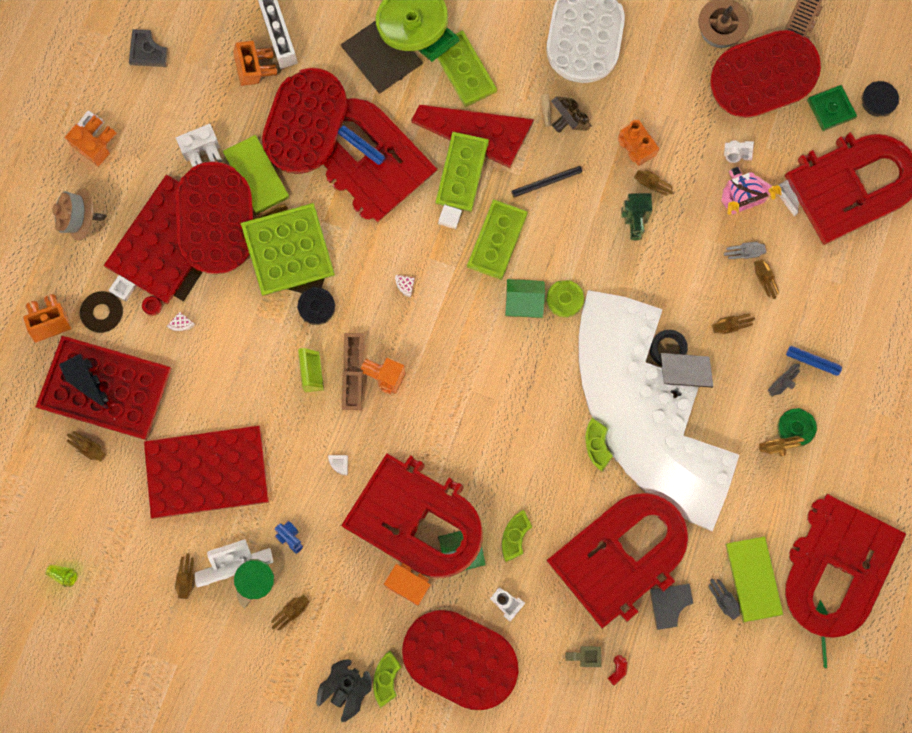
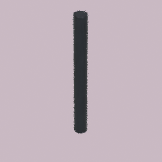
(547, 181)

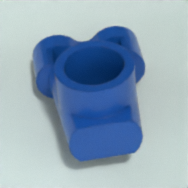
(287, 533)

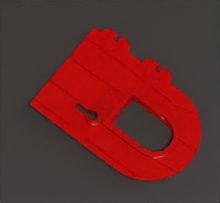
(375, 186)
(843, 539)

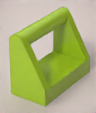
(310, 370)

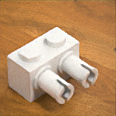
(198, 143)

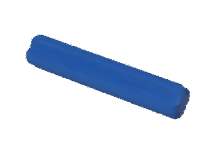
(361, 145)
(814, 360)

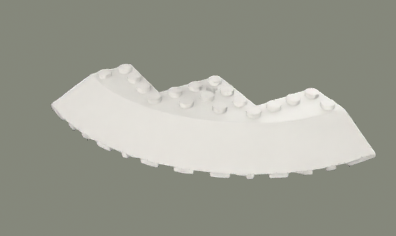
(641, 411)

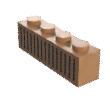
(803, 16)

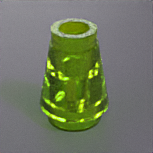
(62, 575)

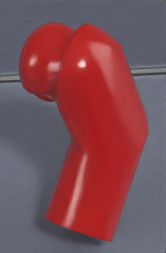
(621, 669)

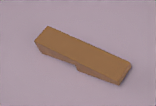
(352, 371)

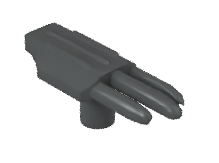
(784, 381)
(725, 601)

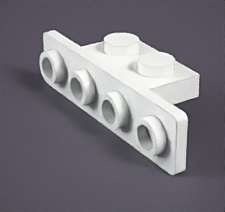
(227, 560)

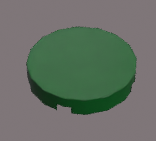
(797, 423)
(254, 579)

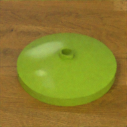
(411, 23)

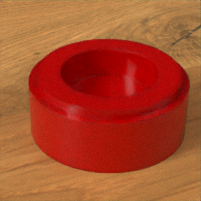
(151, 305)

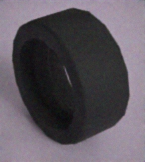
(677, 336)

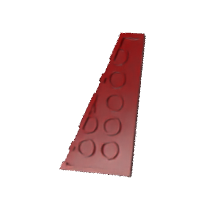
(504, 132)

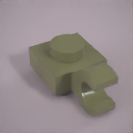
(588, 656)

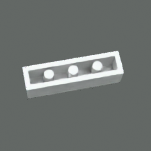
(278, 33)

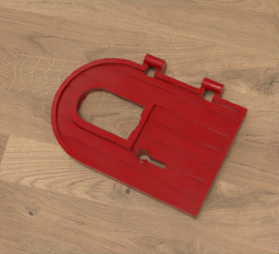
(833, 184)
(402, 502)
(611, 575)

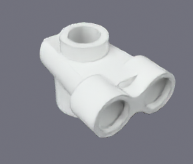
(735, 151)
(511, 606)

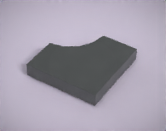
(145, 51)
(669, 604)

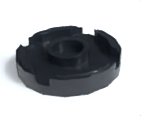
(880, 99)
(316, 306)

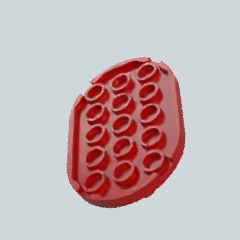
(765, 74)
(304, 121)
(209, 215)
(460, 660)

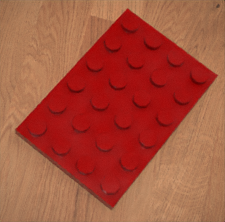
(149, 248)
(129, 382)
(205, 472)

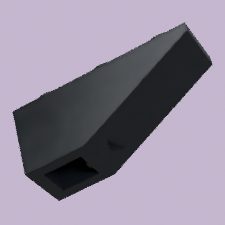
(79, 374)

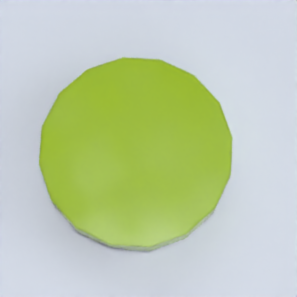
(565, 298)

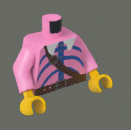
(746, 191)

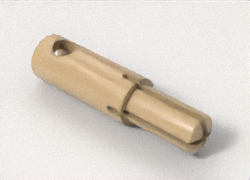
(546, 109)

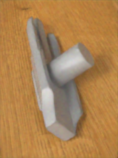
(747, 250)

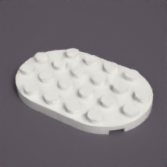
(585, 38)

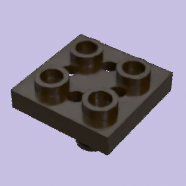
(570, 115)

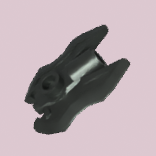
(347, 687)

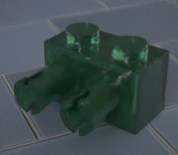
(636, 213)

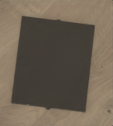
(378, 60)

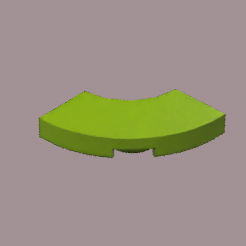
(596, 444)
(513, 536)
(384, 679)

